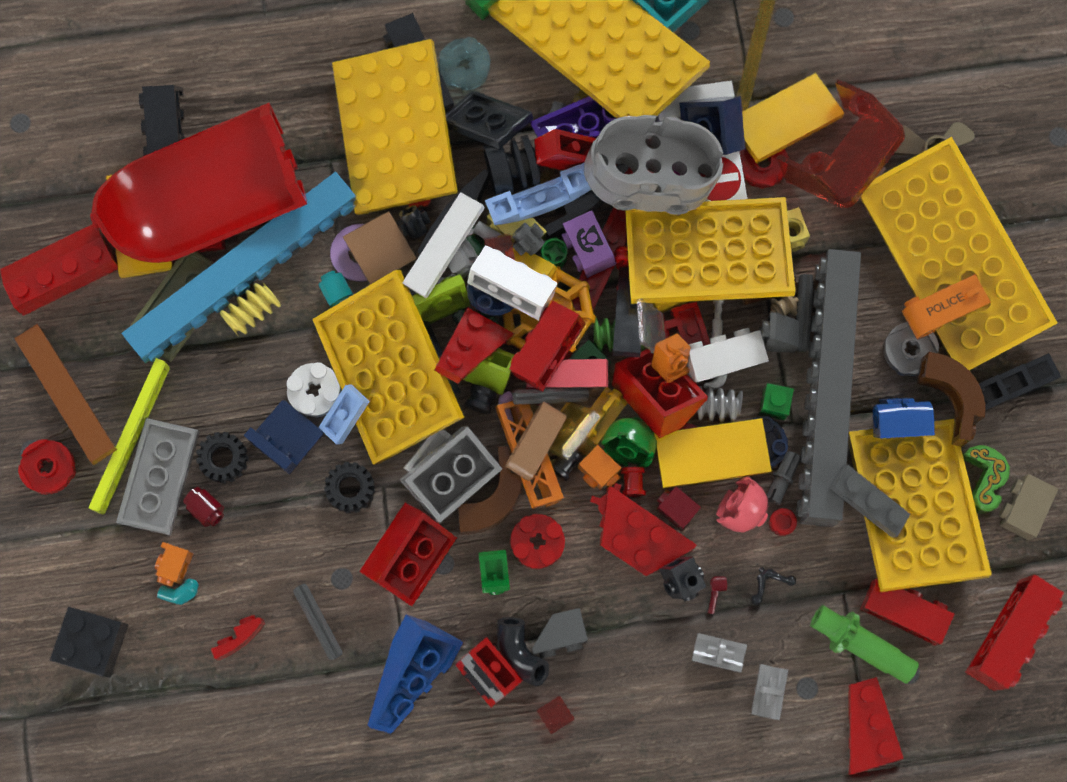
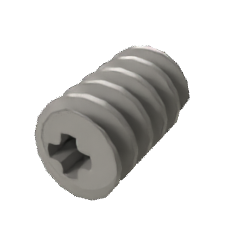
(721, 405)

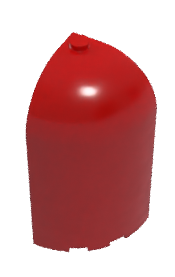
(200, 189)

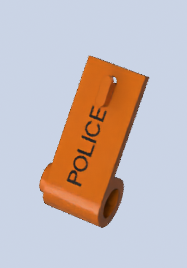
(944, 306)

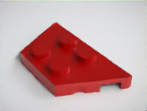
(639, 536)

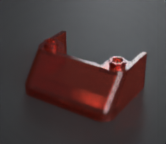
(856, 159)

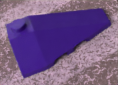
(582, 118)

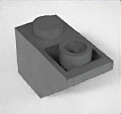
(780, 333)
(561, 631)

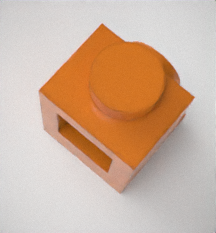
(671, 358)
(172, 564)

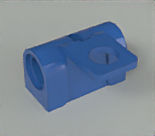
(902, 418)

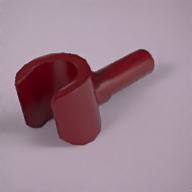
(717, 583)

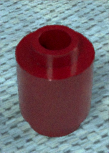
(204, 507)

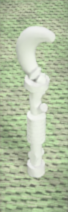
(717, 325)

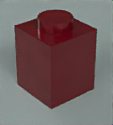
(677, 507)

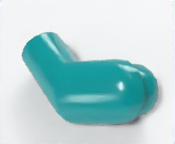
(181, 594)

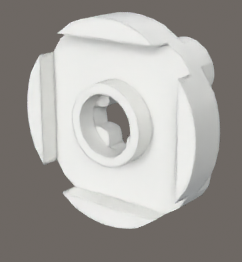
(299, 384)

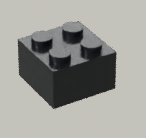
(89, 642)

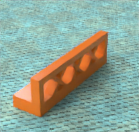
(545, 475)

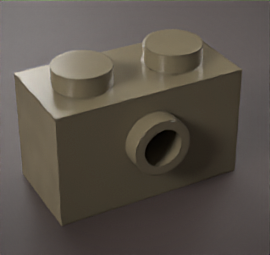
(1027, 507)

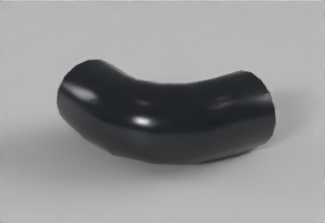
(515, 651)

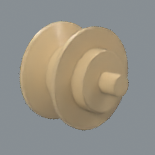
(785, 305)

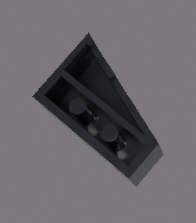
(162, 116)

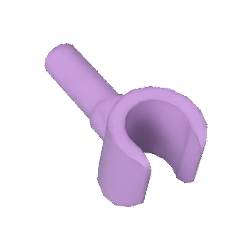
(507, 397)

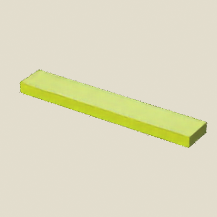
(129, 437)

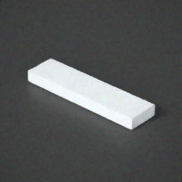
(443, 245)

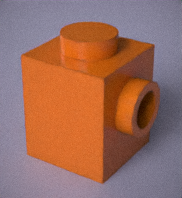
(599, 469)

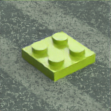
(443, 300)

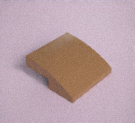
(379, 247)

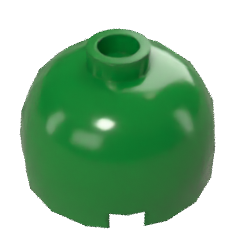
(630, 442)

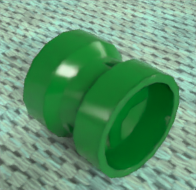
(555, 248)

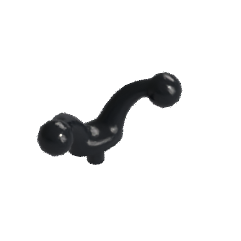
(770, 573)

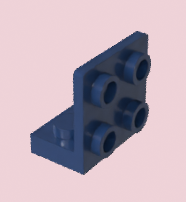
(285, 436)

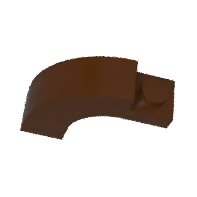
(962, 389)
(485, 515)

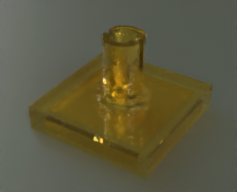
(574, 431)

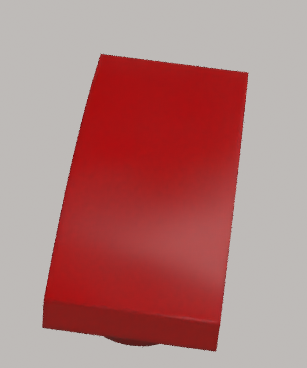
(245, 632)

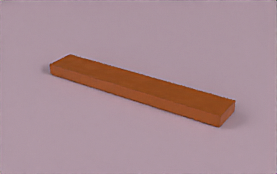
(65, 394)

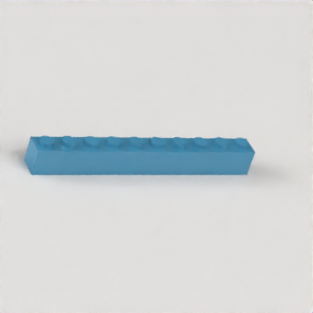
(238, 269)

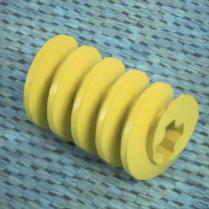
(250, 308)

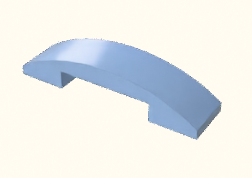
(540, 198)

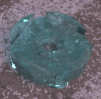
(466, 49)

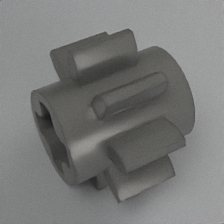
(528, 239)

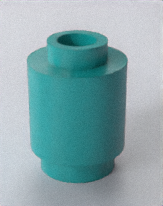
(334, 288)

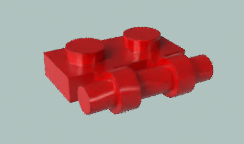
(688, 323)

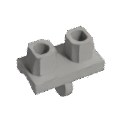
(719, 652)
(769, 692)

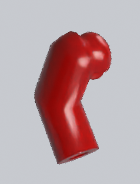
(621, 256)

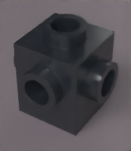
(683, 578)

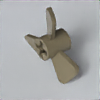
(914, 145)

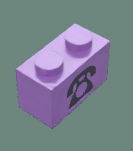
(589, 244)

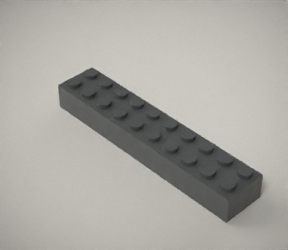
(829, 386)

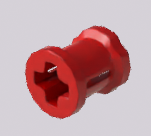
(633, 481)

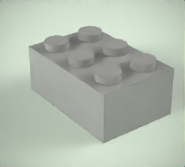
(451, 474)

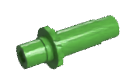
(849, 635)

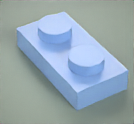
(344, 414)

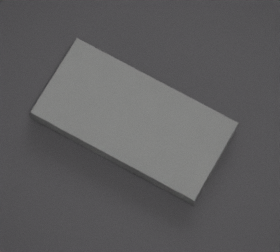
(158, 476)

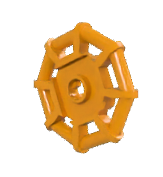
(578, 289)

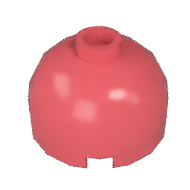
(744, 507)

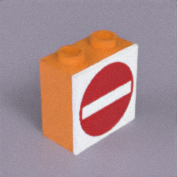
(731, 183)

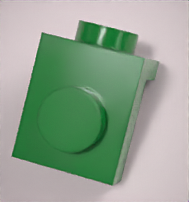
(494, 572)

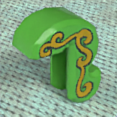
(994, 476)

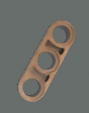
(535, 441)

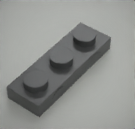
(869, 501)

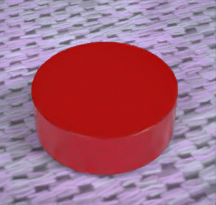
(782, 522)

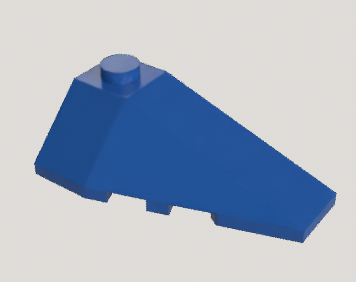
(413, 662)

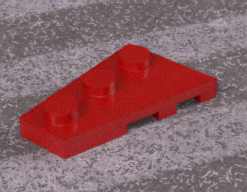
(470, 345)
(871, 729)

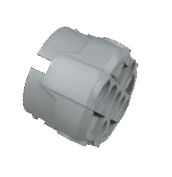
(676, 146)

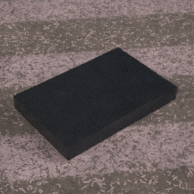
(487, 119)

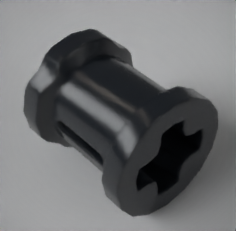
(563, 467)

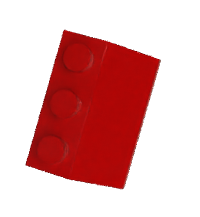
(659, 404)
(408, 554)

